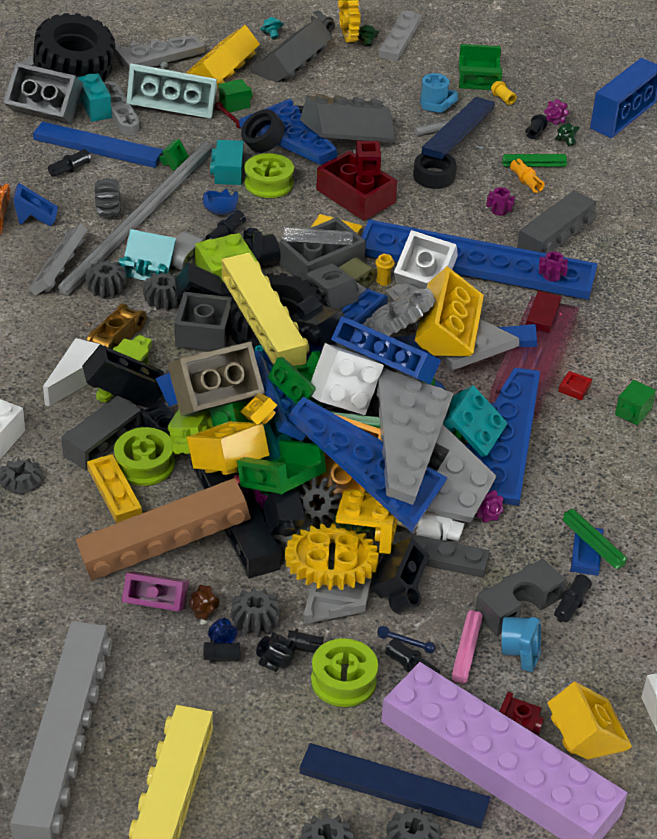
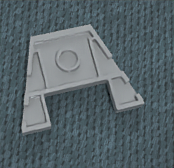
(466, 480)

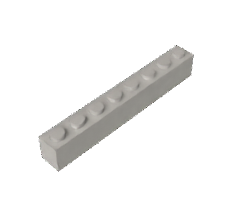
(61, 733)

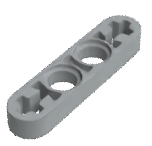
(128, 122)

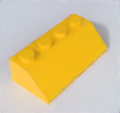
(226, 56)
(453, 320)

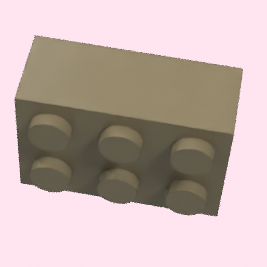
(215, 378)

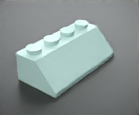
(171, 91)

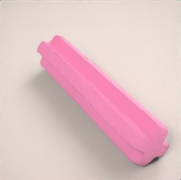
(467, 647)

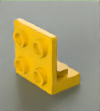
(365, 510)

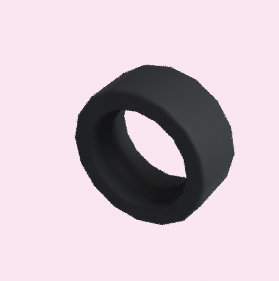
(255, 124)
(434, 179)

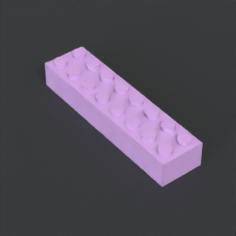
(502, 756)

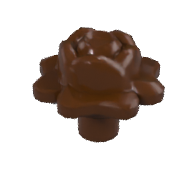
(203, 602)

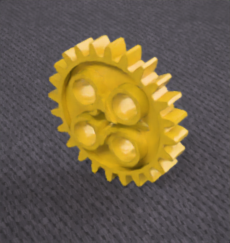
(349, 19)
(353, 558)

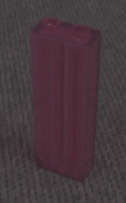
(543, 358)

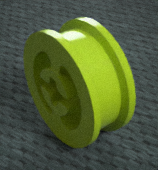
(269, 175)
(143, 445)
(360, 673)

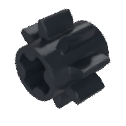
(274, 652)

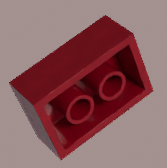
(357, 194)

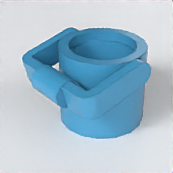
(436, 93)
(522, 639)

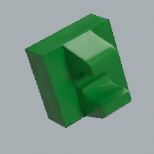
(174, 154)

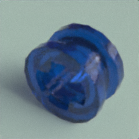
(222, 631)

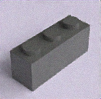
(100, 431)

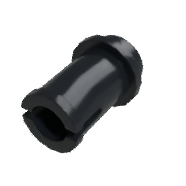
(538, 123)
(302, 641)
(221, 651)

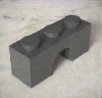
(534, 583)

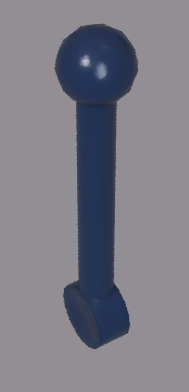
(383, 632)

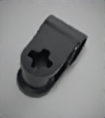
(157, 417)

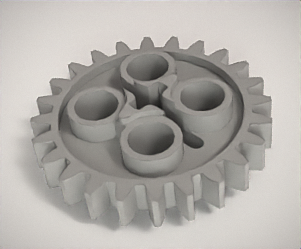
(401, 312)

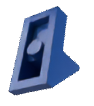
(31, 203)

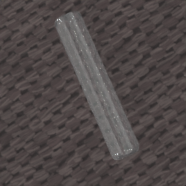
(317, 236)

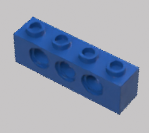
(386, 349)

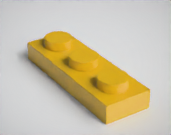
(259, 409)
(114, 488)

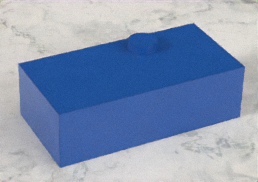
(625, 98)

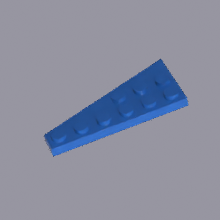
(298, 136)
(510, 451)
(363, 459)

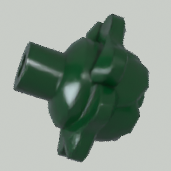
(367, 34)
(567, 133)

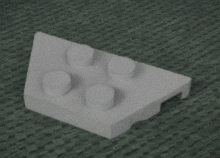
(335, 603)

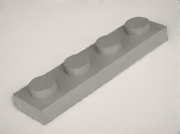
(400, 35)
(55, 265)

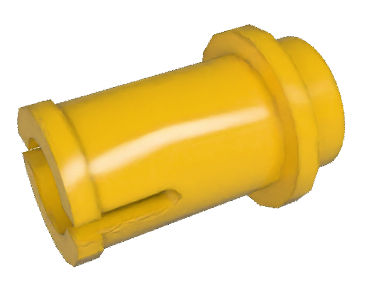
(500, 90)
(384, 267)

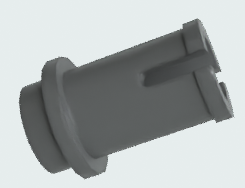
(327, 21)

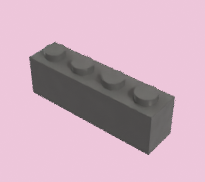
(557, 223)

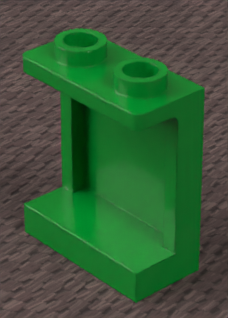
(479, 66)
(296, 380)
(295, 466)

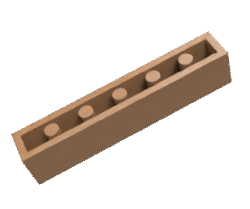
(163, 529)

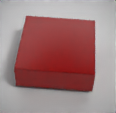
(575, 385)

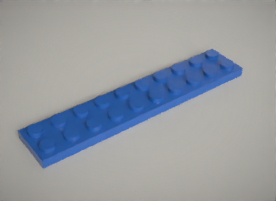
(486, 260)

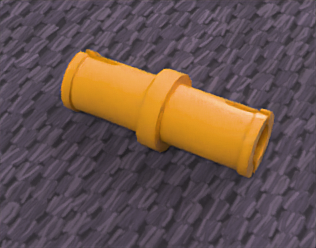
(527, 176)

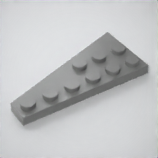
(489, 338)
(409, 427)

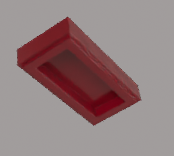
(544, 311)

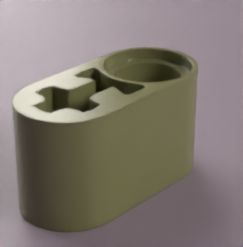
(361, 271)

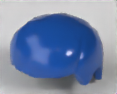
(220, 203)

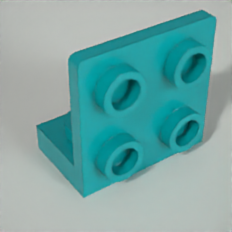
(474, 419)

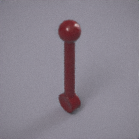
(219, 106)

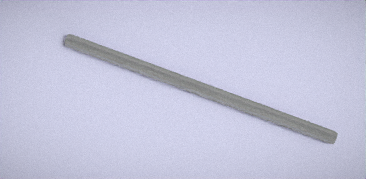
(104, 249)

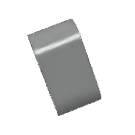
(184, 250)

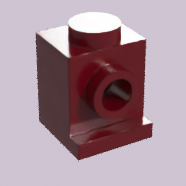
(368, 158)
(523, 713)

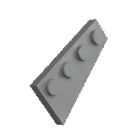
(159, 51)

